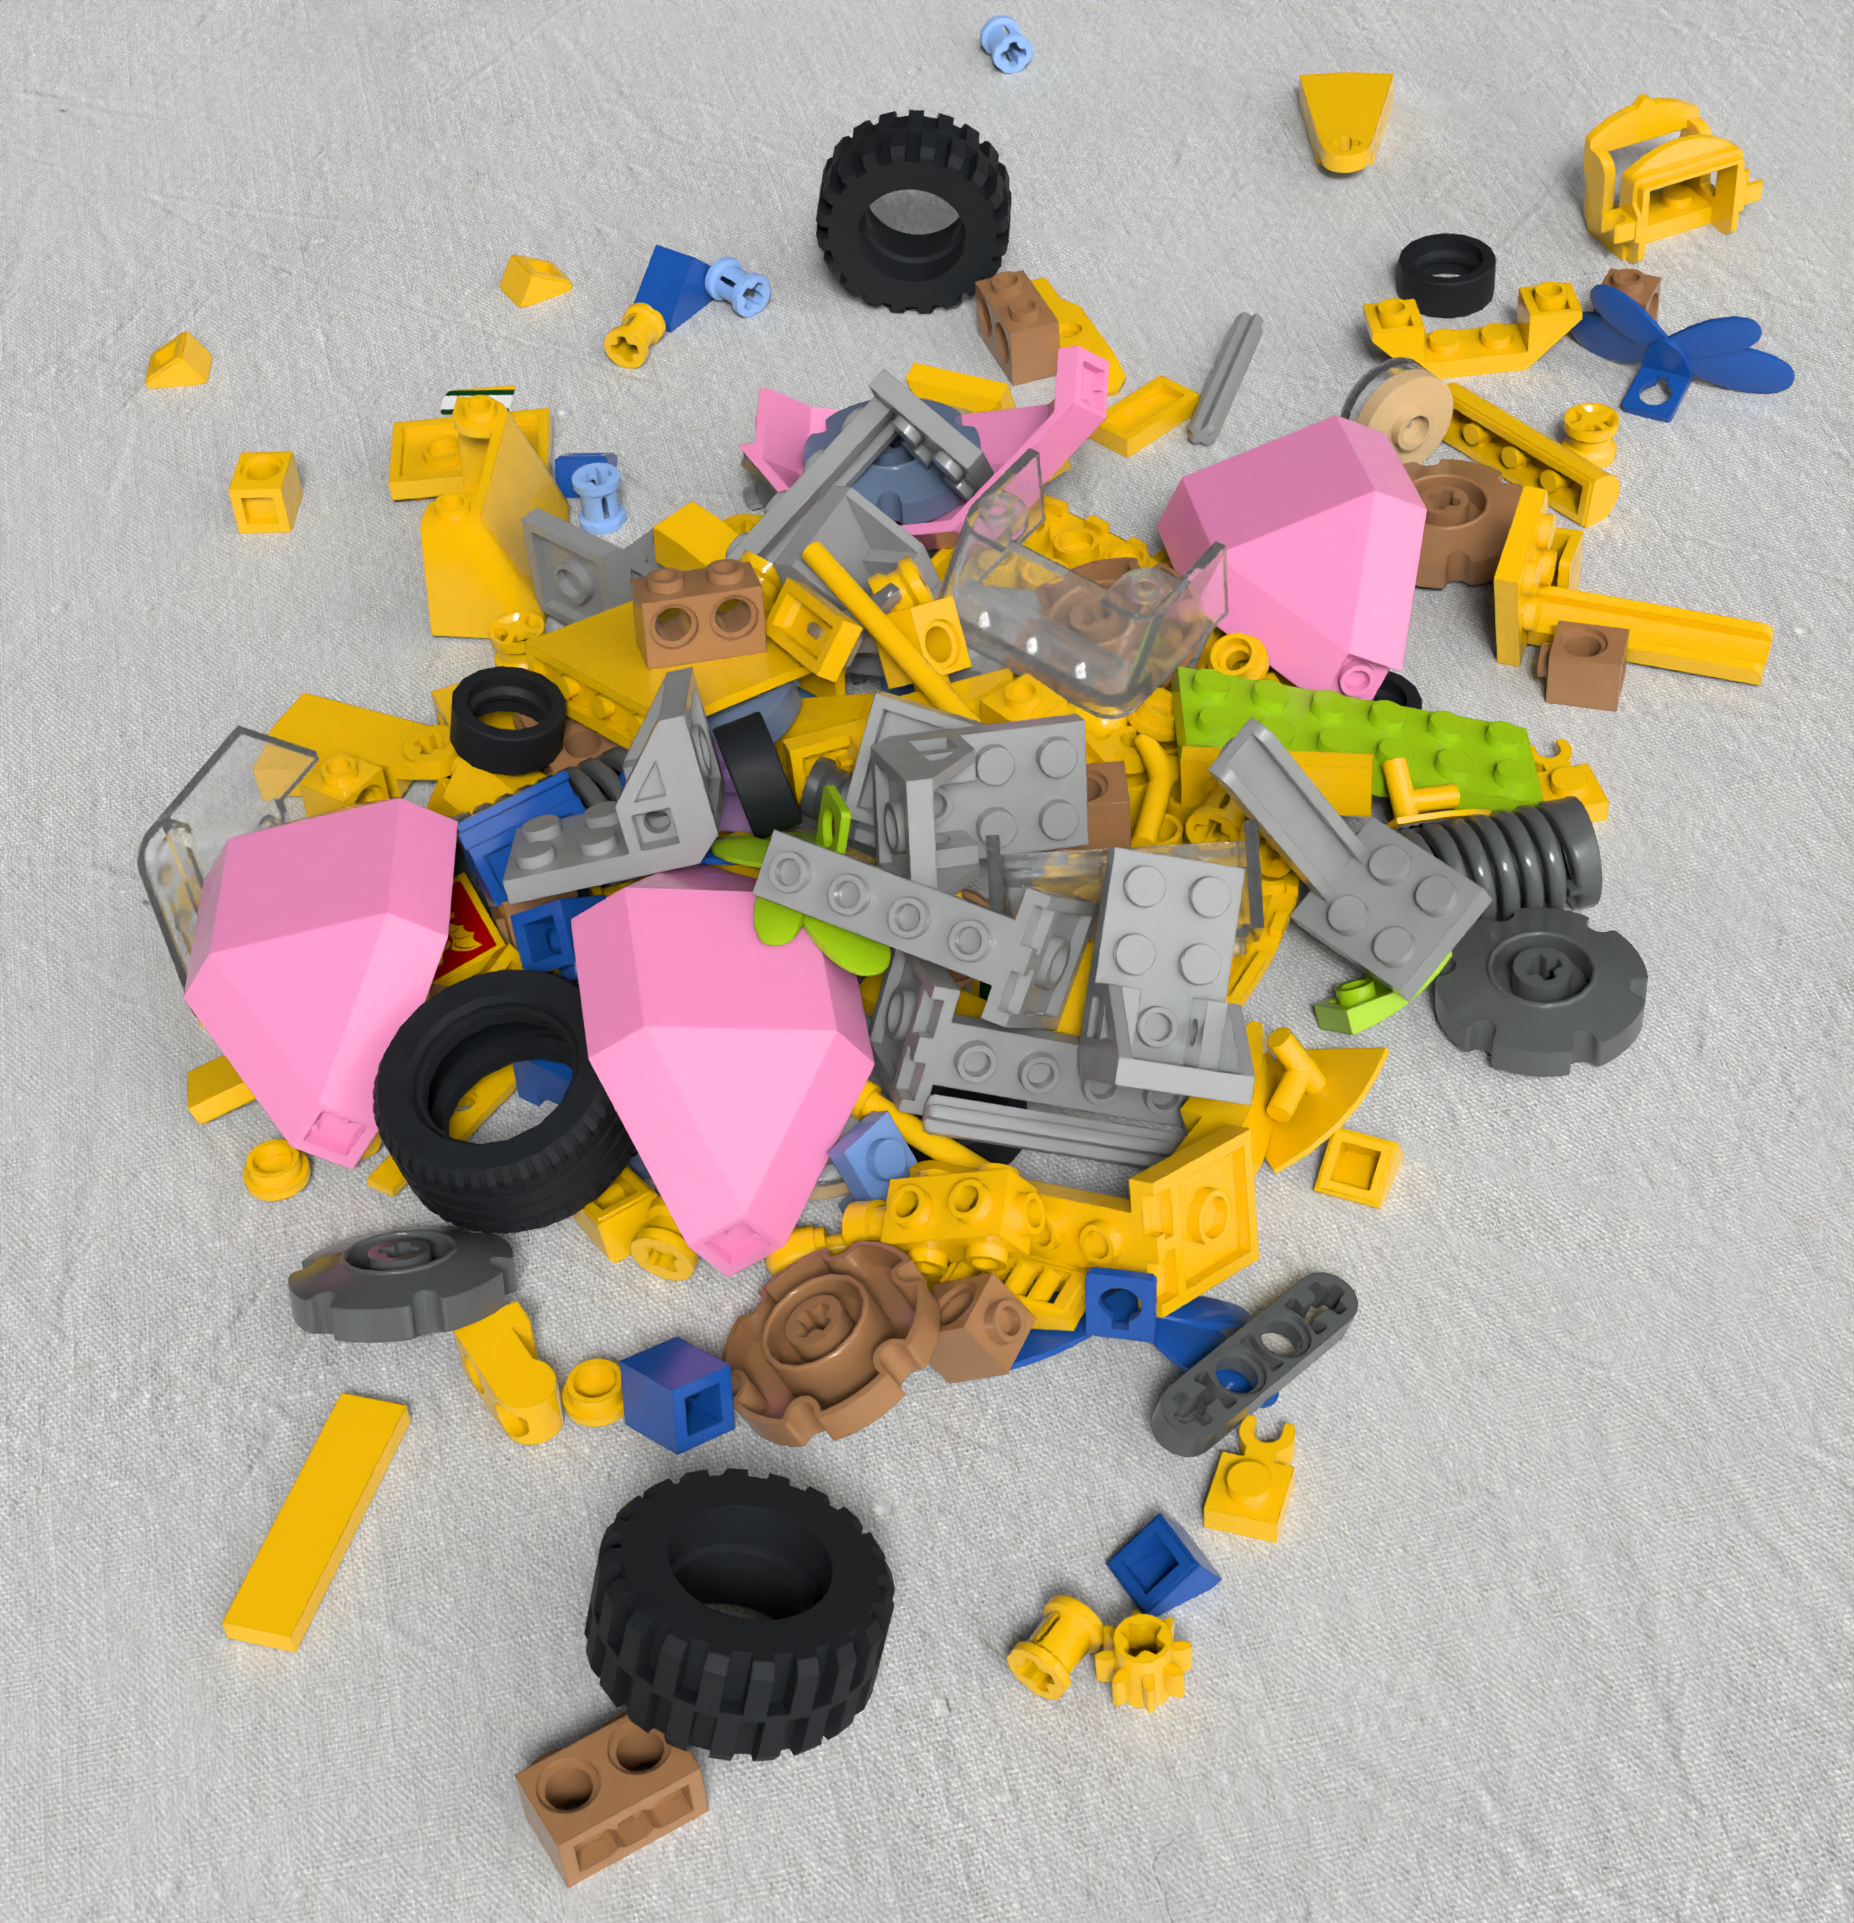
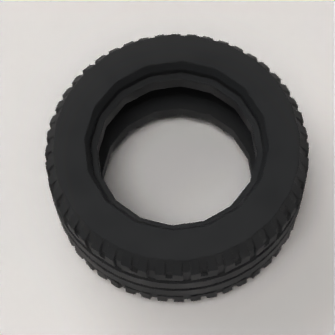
(450, 1048)

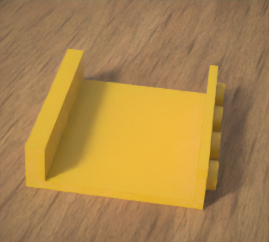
(612, 689)

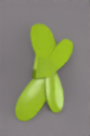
(779, 924)

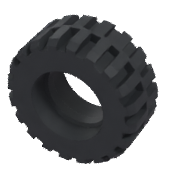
(926, 157)
(727, 1677)

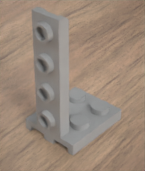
(861, 441)
(1370, 892)
(1023, 958)
(925, 1044)

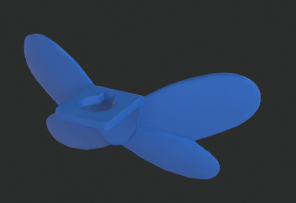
(1709, 350)
(1181, 1336)

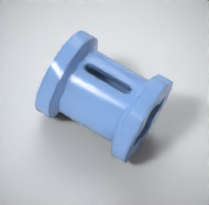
(1012, 44)
(740, 281)
(599, 498)

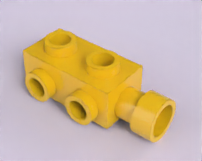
(935, 1223)

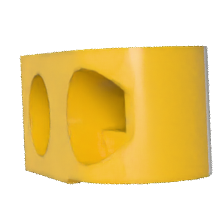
(504, 1369)

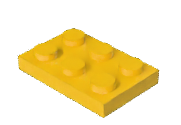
(428, 457)

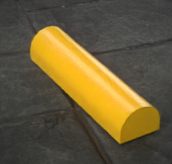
(1530, 458)

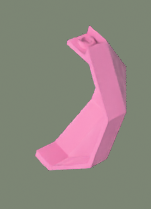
(1004, 435)
(1316, 550)
(317, 955)
(720, 1054)

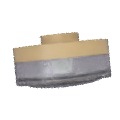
(1403, 403)

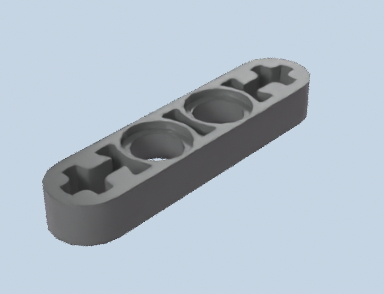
(1252, 1359)

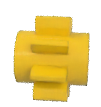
(1143, 1661)

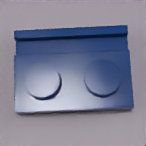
(490, 833)

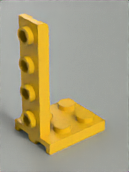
(1659, 634)
(1184, 1220)

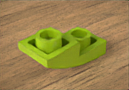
(1362, 1004)

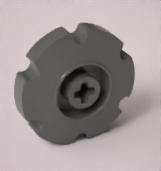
(1542, 992)
(402, 1284)

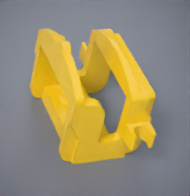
(1682, 161)

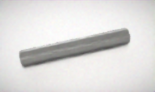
(1225, 379)
(1047, 1132)

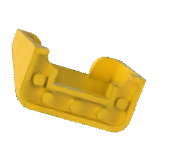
(476, 539)

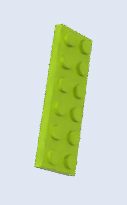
(1483, 758)

